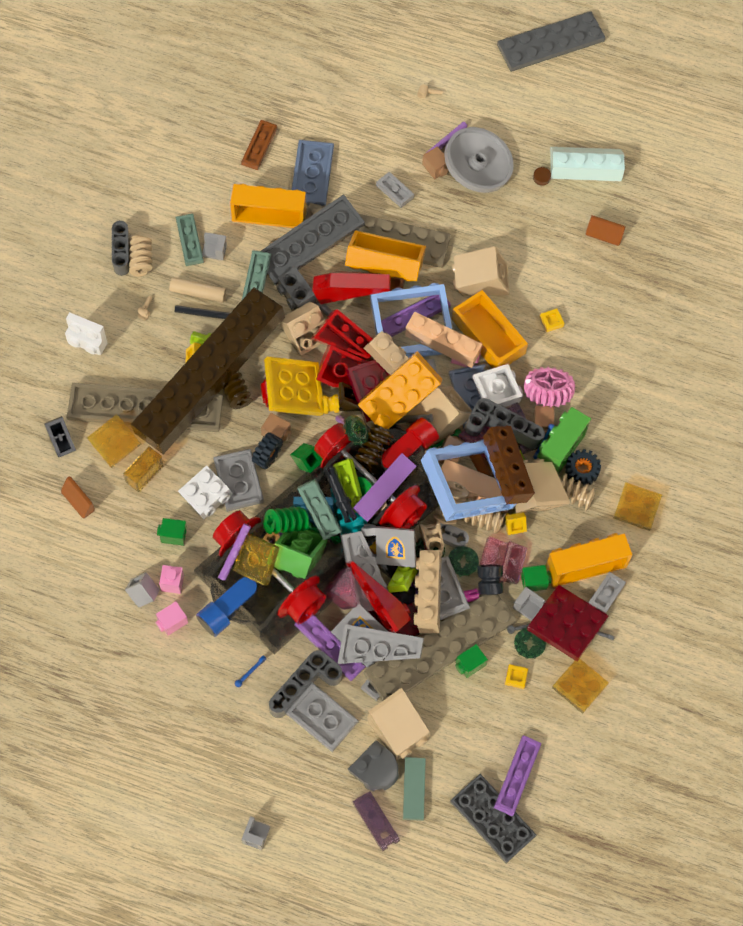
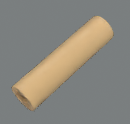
(197, 289)

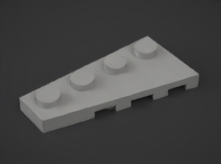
(358, 551)
(373, 645)

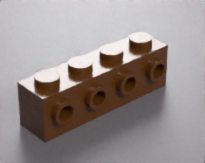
(508, 465)

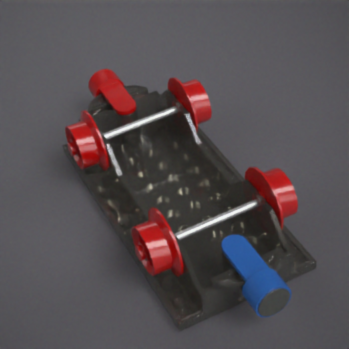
(287, 600)

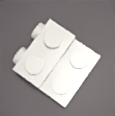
(85, 334)
(499, 385)
(205, 492)

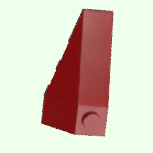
(348, 285)
(334, 366)
(387, 607)

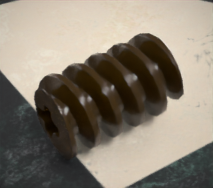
(237, 392)
(373, 446)

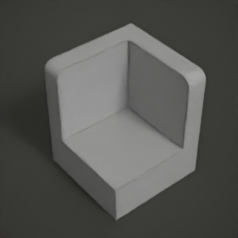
(214, 246)
(142, 589)
(528, 603)
(255, 834)

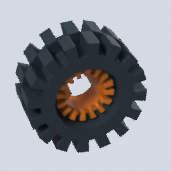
(267, 450)
(579, 458)

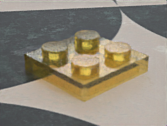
(114, 441)
(637, 506)
(256, 559)
(580, 685)

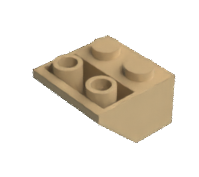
(302, 325)

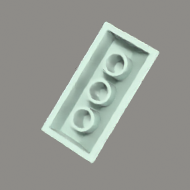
(586, 163)

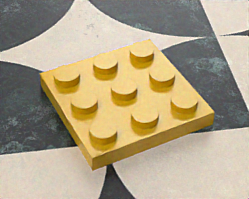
(293, 386)

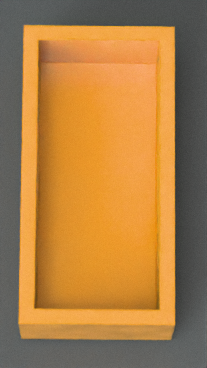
(267, 206)
(385, 255)
(486, 324)
(400, 391)
(589, 559)

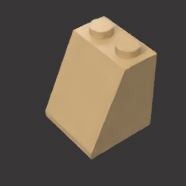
(480, 271)
(447, 409)
(547, 487)
(398, 725)

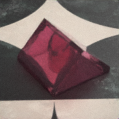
(342, 590)

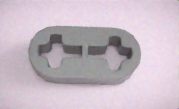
(454, 532)

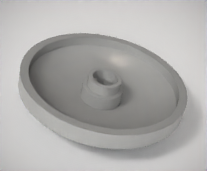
(478, 159)

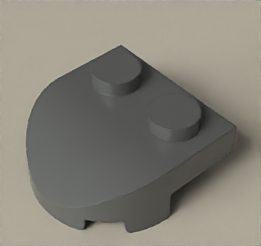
(376, 768)

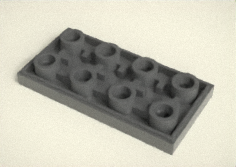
(502, 832)

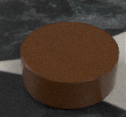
(542, 176)

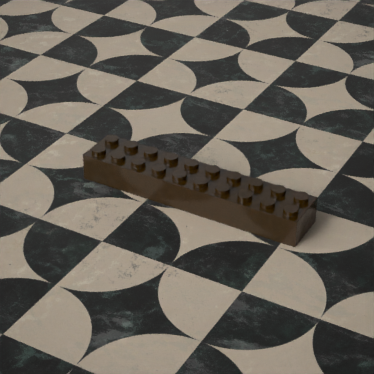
(208, 370)

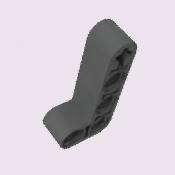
(527, 434)
(301, 685)

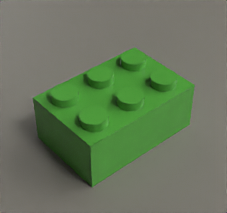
(564, 438)
(299, 552)

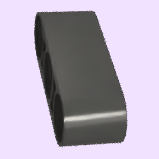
(120, 240)

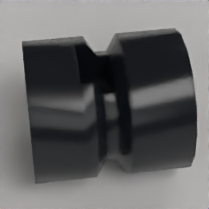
(490, 578)

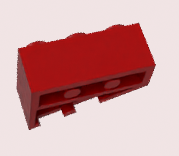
(343, 334)

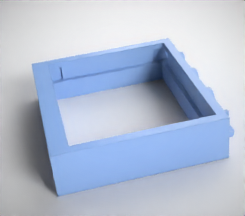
(413, 292)
(442, 491)

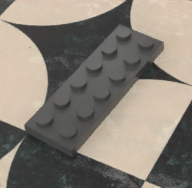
(551, 41)
(312, 237)

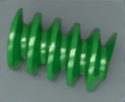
(285, 520)

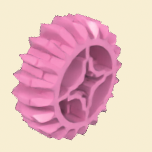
(549, 386)

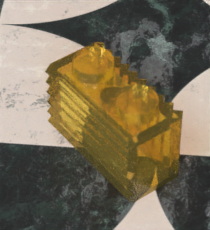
(143, 469)

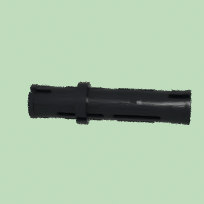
(342, 501)

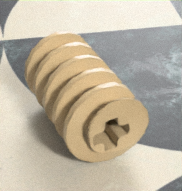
(140, 255)
(577, 493)
(459, 494)
(491, 520)

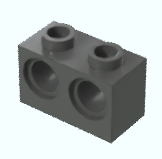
(299, 289)

